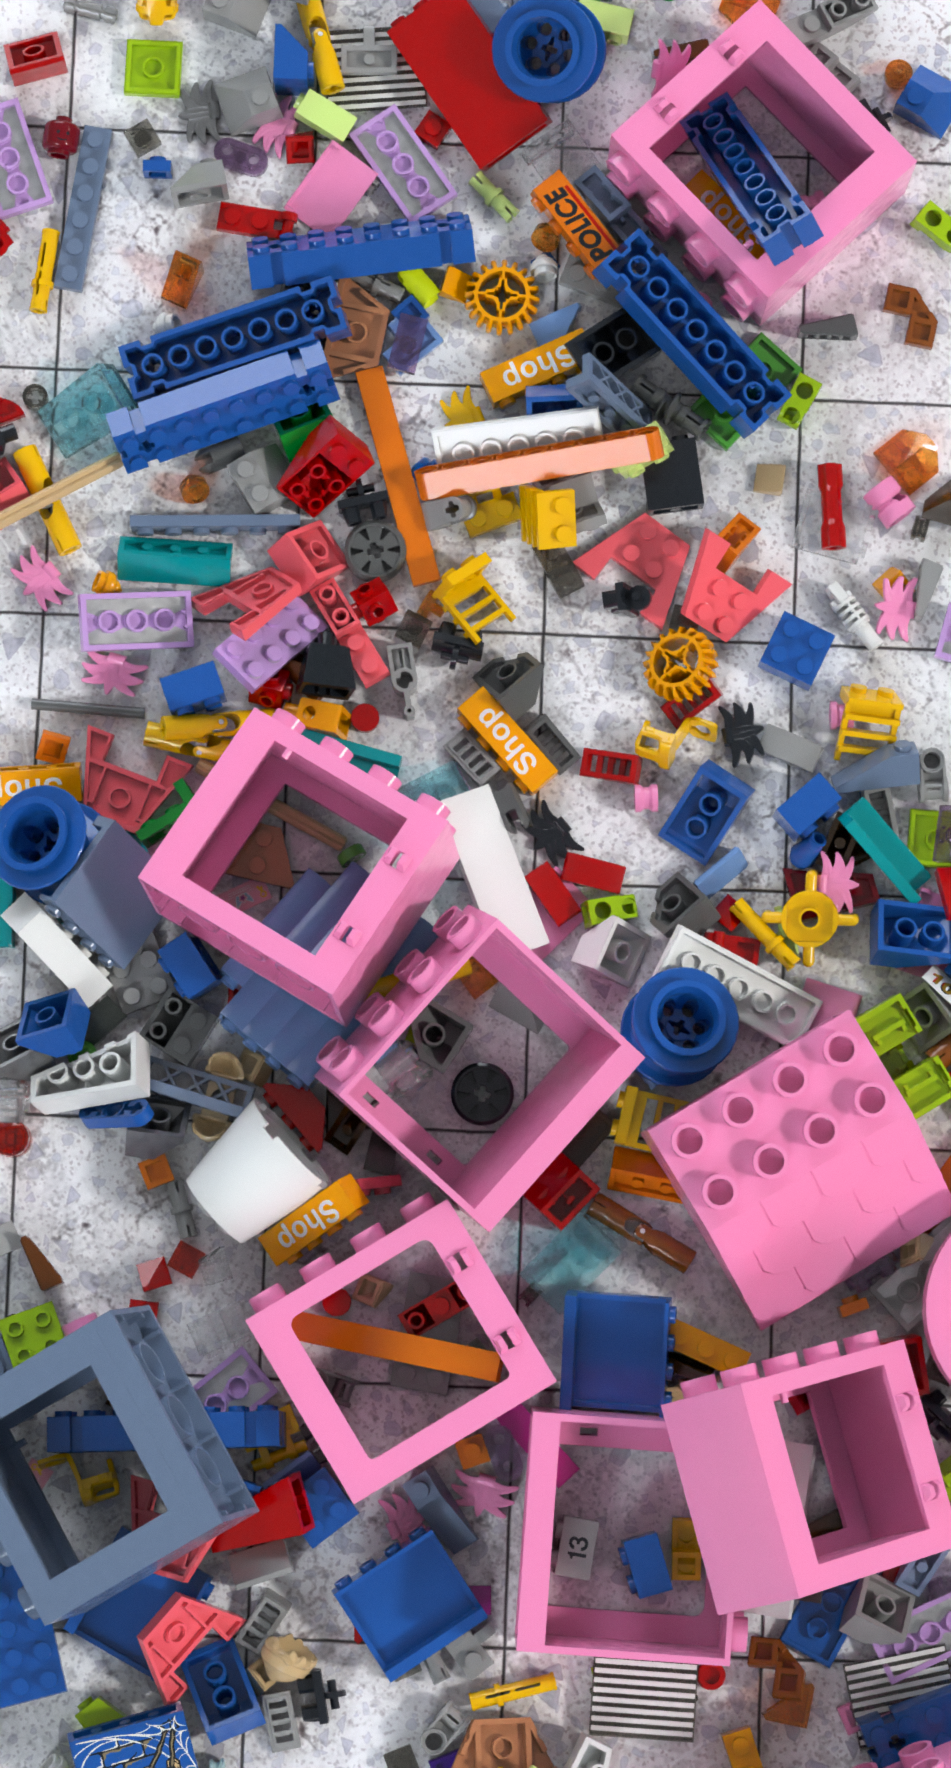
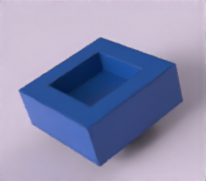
(157, 168)
(411, 307)

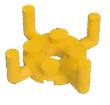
(815, 901)

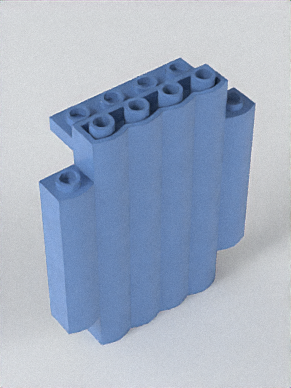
(275, 1020)

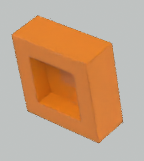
(52, 747)
(156, 1172)
(852, 1305)
(472, 1451)

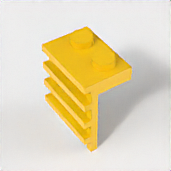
(547, 517)
(462, 584)
(869, 706)
(632, 1106)

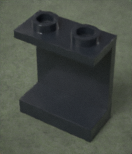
(676, 481)

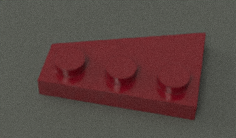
(862, 896)

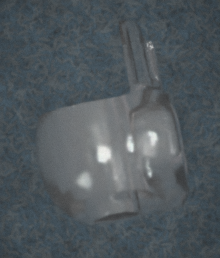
(402, 1070)

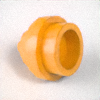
(106, 583)

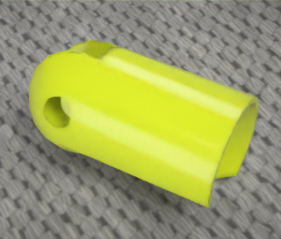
(419, 286)

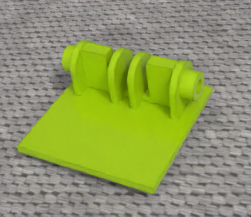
(30, 1332)

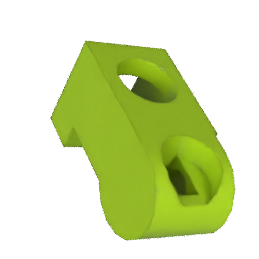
(934, 224)
(803, 395)
(599, 909)

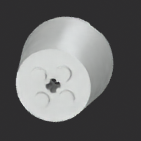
(255, 1174)

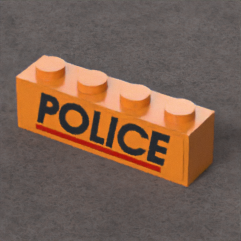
(574, 221)

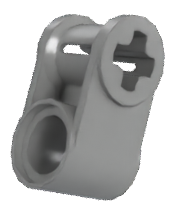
(448, 511)
(933, 778)
(445, 1727)

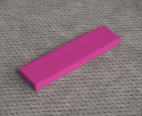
(519, 1423)

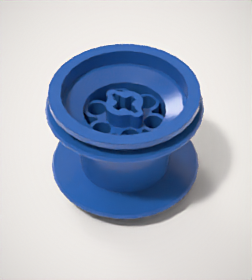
(514, 57)
(25, 822)
(652, 1032)

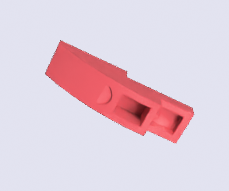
(349, 632)

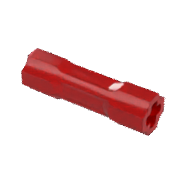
(830, 485)

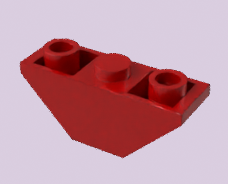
(300, 1111)
(433, 1310)

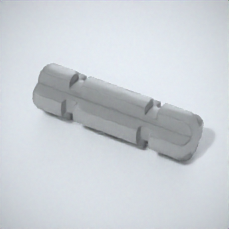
(91, 10)

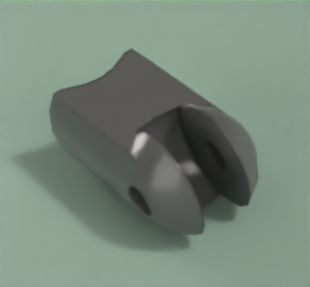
(221, 453)
(511, 807)

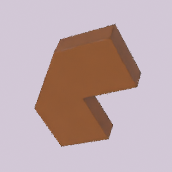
(909, 303)
(774, 1655)

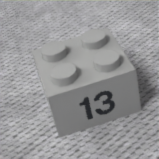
(575, 1547)

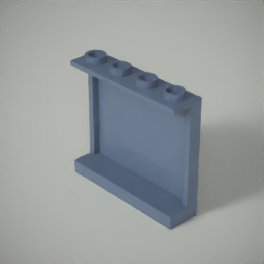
(104, 897)

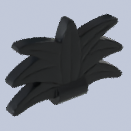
(741, 733)
(551, 834)

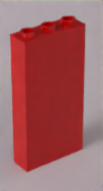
(454, 61)

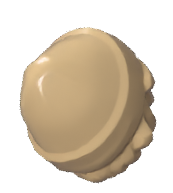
(287, 1658)

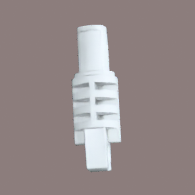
(853, 616)

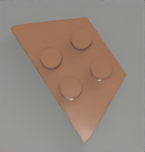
(368, 326)
(264, 858)
(502, 1744)

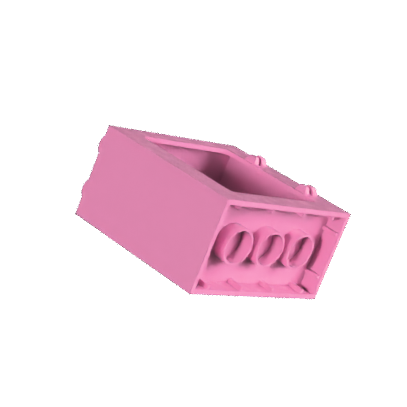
(548, 1117)
(311, 1396)
(603, 1632)

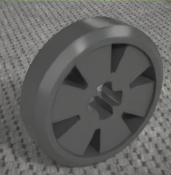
(383, 536)

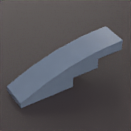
(613, 207)

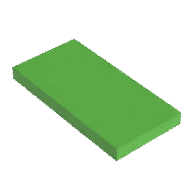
(780, 368)

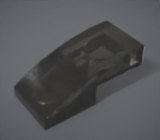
(559, 570)

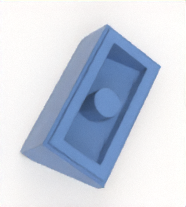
(721, 872)
(306, 1464)

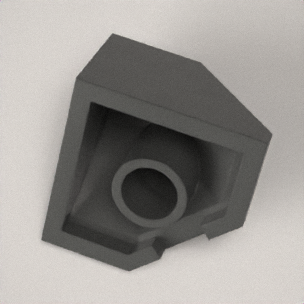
(512, 682)
(684, 905)
(439, 1035)

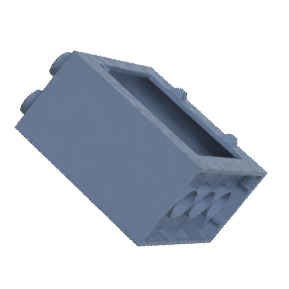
(170, 1437)

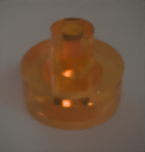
(898, 74)
(544, 238)
(194, 489)
(430, 605)

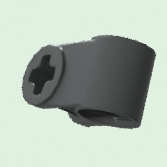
(335, 1382)

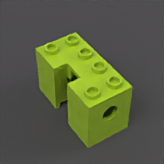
(886, 1027)

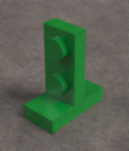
(156, 830)

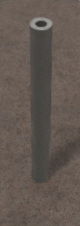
(88, 708)

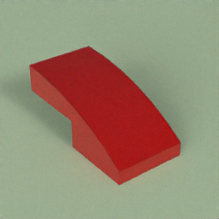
(593, 873)
(552, 894)

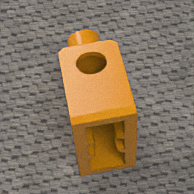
(328, 719)

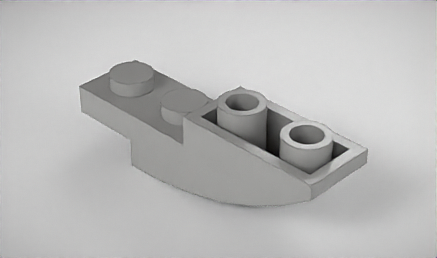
(829, 19)

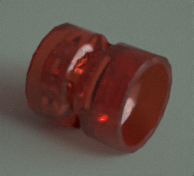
(14, 1139)

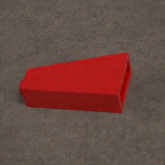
(281, 1515)

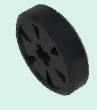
(496, 1083)

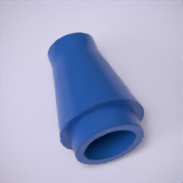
(806, 852)

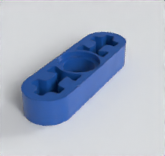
(129, 1114)

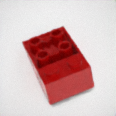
(325, 466)
(561, 1192)

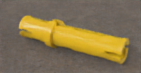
(42, 283)
(773, 943)
(478, 1699)

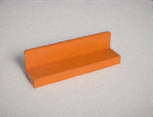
(639, 1174)

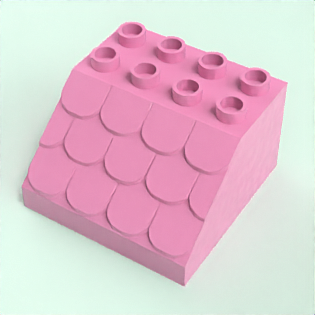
(802, 1169)

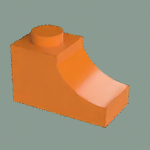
(739, 534)

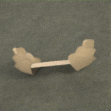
(210, 1124)

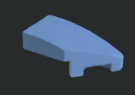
(555, 324)

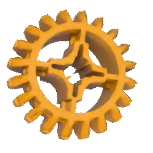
(512, 298)
(689, 645)

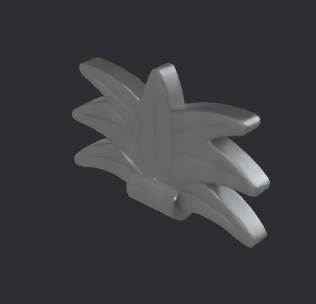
(200, 113)

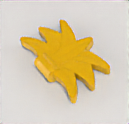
(462, 413)

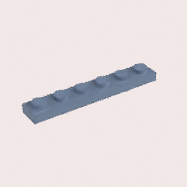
(83, 209)
(202, 524)

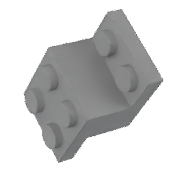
(587, 507)

